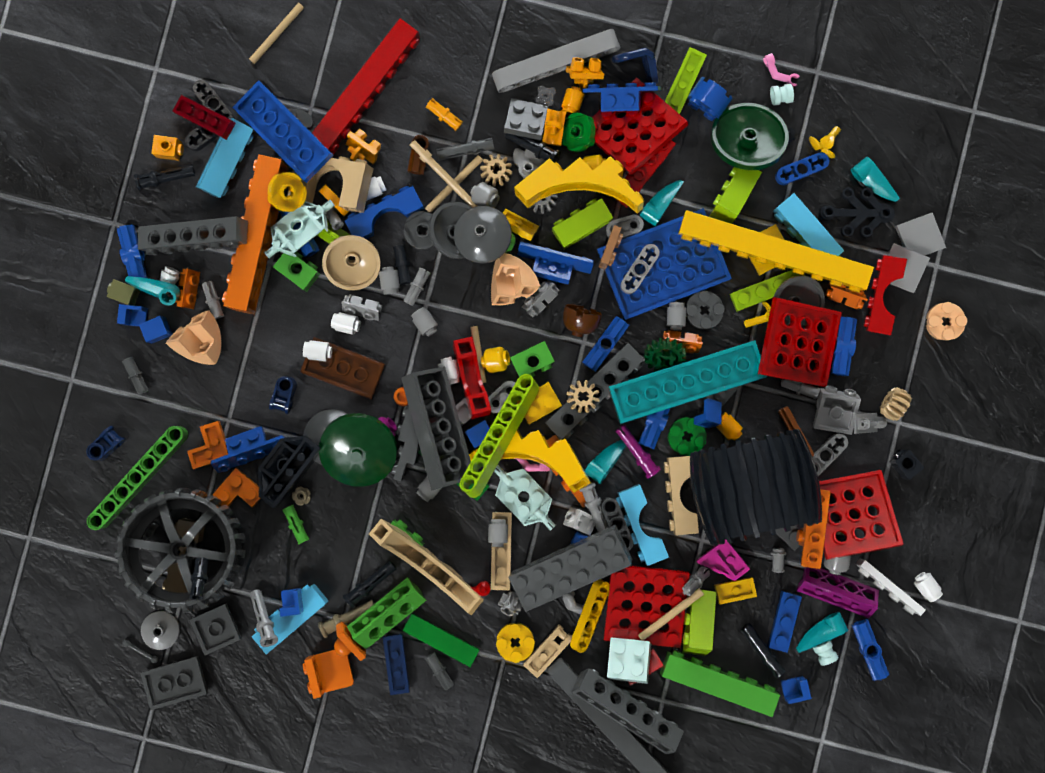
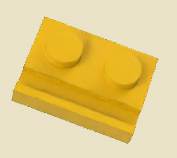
(543, 404)

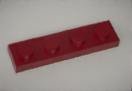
(204, 117)

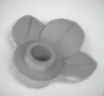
(526, 159)

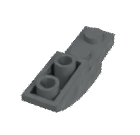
(409, 451)

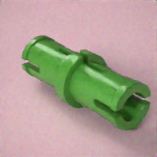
(295, 524)

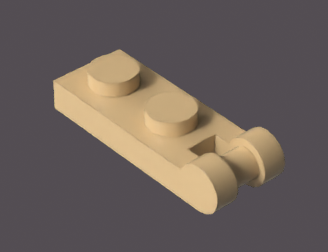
(547, 651)

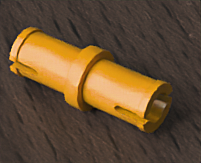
(444, 114)

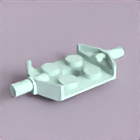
(312, 223)
(527, 512)

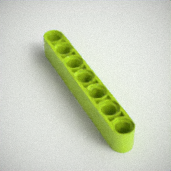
(500, 444)

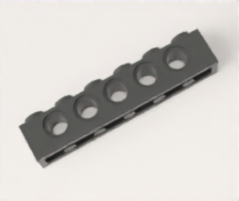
(193, 235)
(634, 363)
(585, 689)

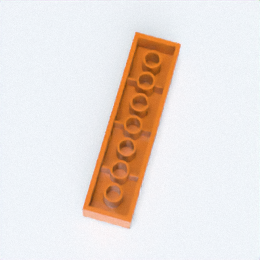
(250, 261)

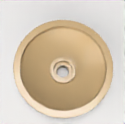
(351, 273)

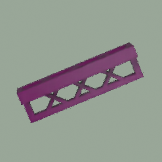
(838, 594)

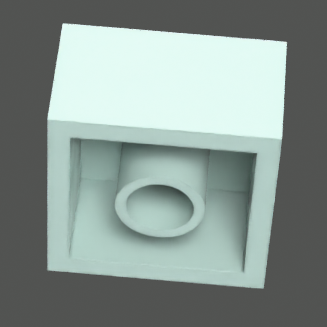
(629, 660)

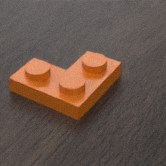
(214, 446)
(238, 485)

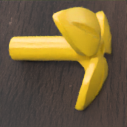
(825, 142)
(760, 319)

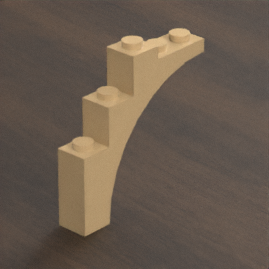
(427, 563)

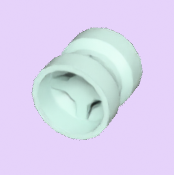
(782, 94)
(826, 653)

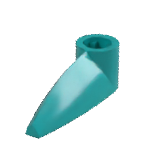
(872, 177)
(660, 202)
(156, 288)
(604, 462)
(825, 630)

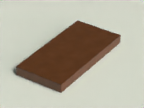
(346, 370)

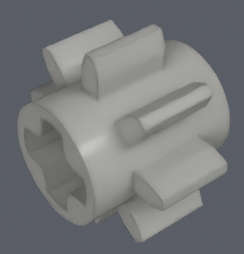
(510, 604)

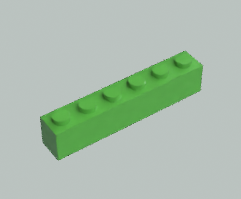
(719, 683)

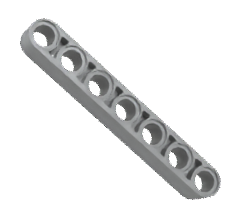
(555, 60)

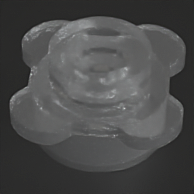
(549, 99)

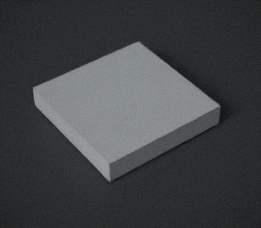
(921, 235)
(914, 267)

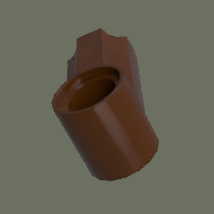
(416, 165)

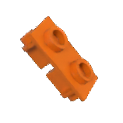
(189, 280)
(853, 299)
(690, 342)

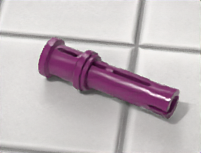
(642, 458)

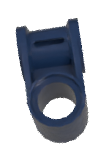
(283, 396)
(107, 441)

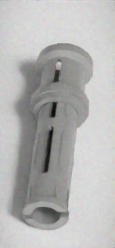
(593, 503)
(264, 625)

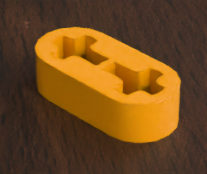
(329, 194)

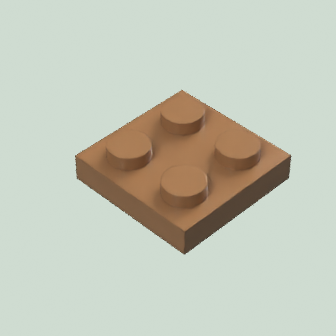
(613, 242)

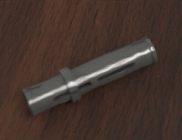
(472, 147)

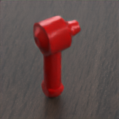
(483, 588)

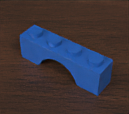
(404, 202)

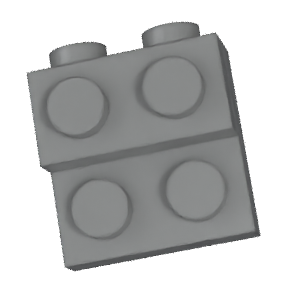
(836, 410)

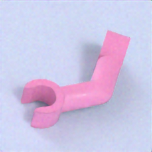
(769, 61)
(532, 467)

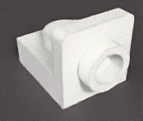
(579, 521)

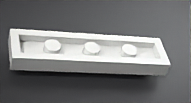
(895, 592)

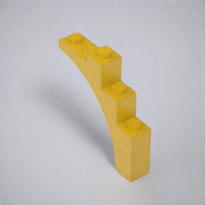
(605, 178)
(558, 457)

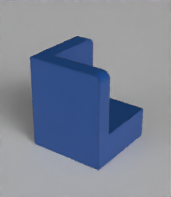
(131, 315)
(155, 329)
(711, 415)
(477, 433)
(291, 602)
(795, 689)

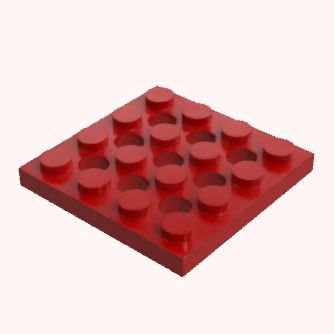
(632, 137)
(777, 328)
(885, 516)
(640, 576)

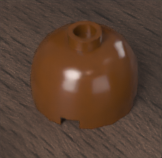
(581, 320)

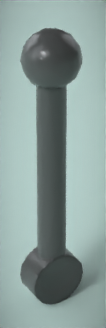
(154, 659)

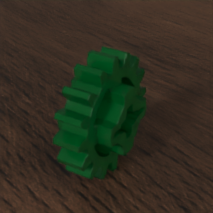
(664, 354)

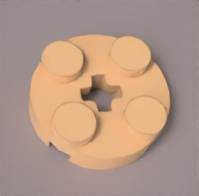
(956, 319)

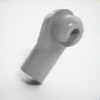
(571, 604)

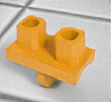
(584, 75)
(554, 127)
(360, 148)

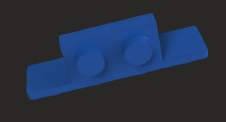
(621, 98)
(554, 264)
(245, 448)

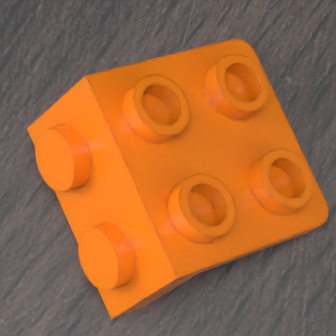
(327, 672)

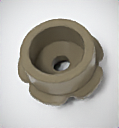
(306, 496)

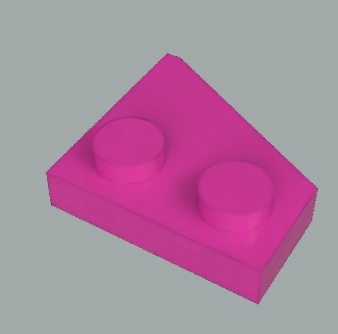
(724, 561)

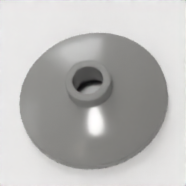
(169, 630)

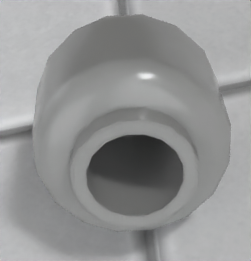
(484, 195)
(837, 565)

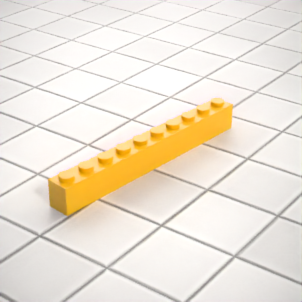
(776, 251)

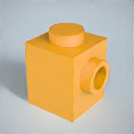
(167, 148)

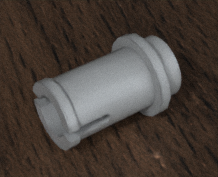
(334, 219)
(778, 560)

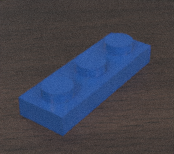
(784, 621)

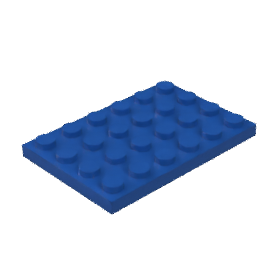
(677, 273)

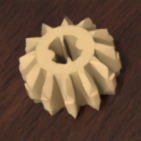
(501, 175)
(583, 403)
(895, 404)

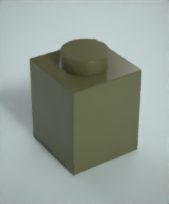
(123, 292)

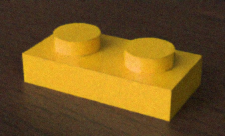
(520, 225)
(735, 590)

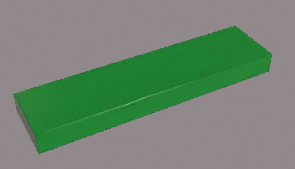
(441, 640)

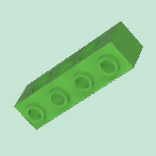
(386, 613)

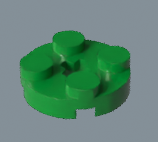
(586, 136)
(677, 431)

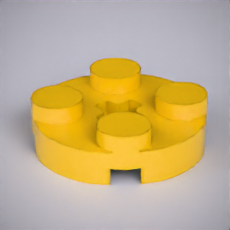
(276, 192)
(515, 630)

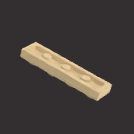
(501, 557)

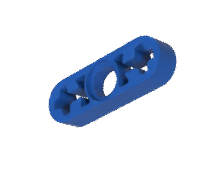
(816, 168)

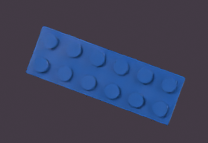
(282, 131)

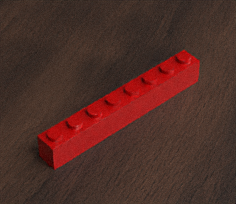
(366, 85)

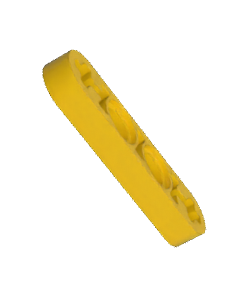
(582, 635)

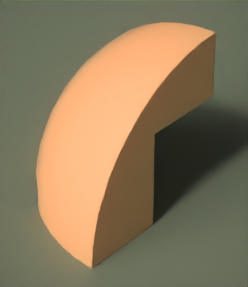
(512, 280)
(198, 339)

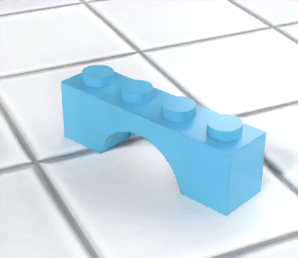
(651, 548)

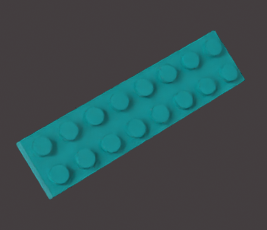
(686, 382)

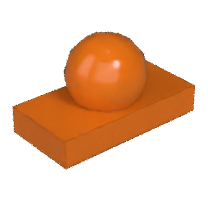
(345, 644)

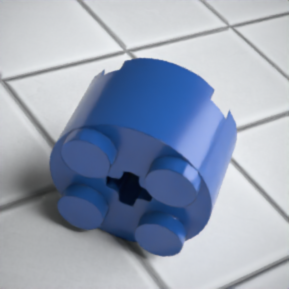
(709, 98)

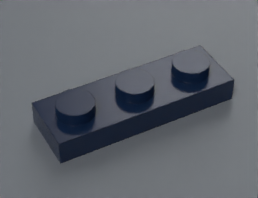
(396, 664)

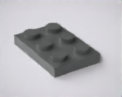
(174, 682)

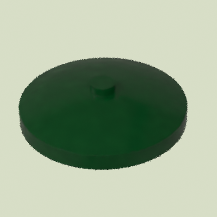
(749, 136)
(357, 449)

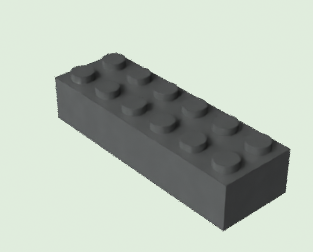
(437, 426)
(570, 568)

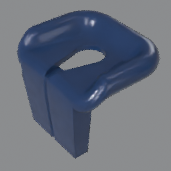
(648, 60)

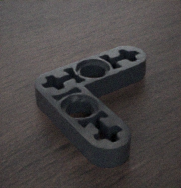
(195, 133)

